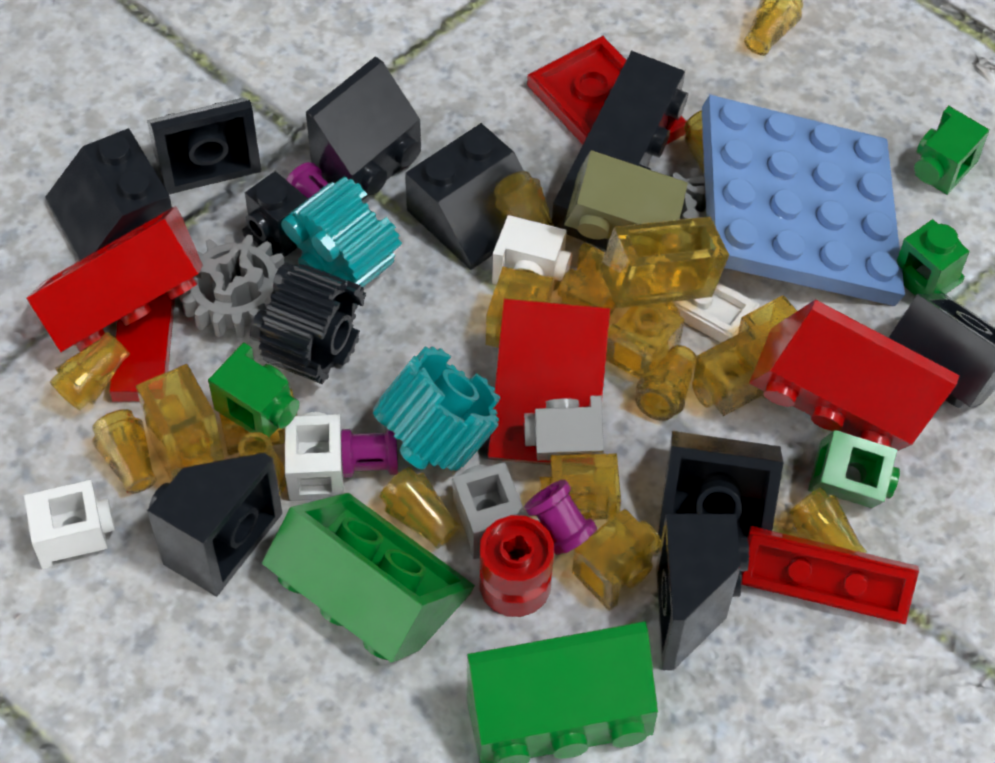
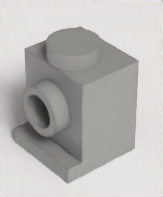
(566, 428)
(482, 497)

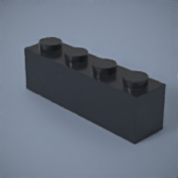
(629, 125)

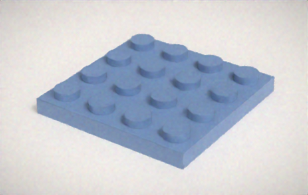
(802, 200)

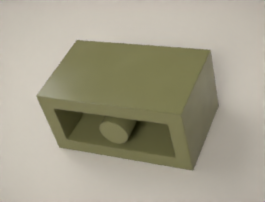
(621, 194)

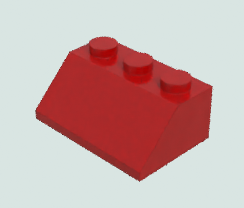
(118, 281)
(850, 377)

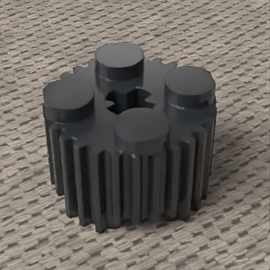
(308, 321)

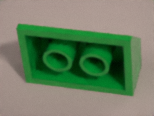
(365, 575)
(562, 695)

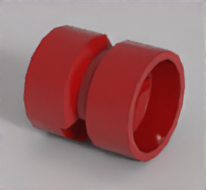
(516, 565)

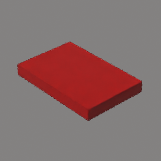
(579, 85)
(542, 357)

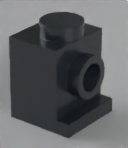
(267, 207)

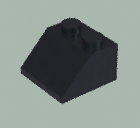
(364, 129)
(205, 145)
(106, 193)
(456, 196)
(954, 339)
(722, 478)
(215, 517)
(696, 579)

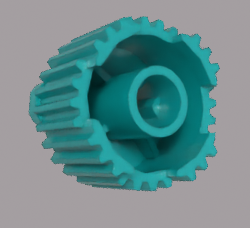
(342, 233)
(438, 411)

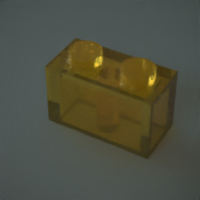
(663, 262)
(179, 420)

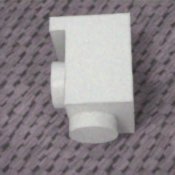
(531, 247)
(314, 457)
(67, 522)

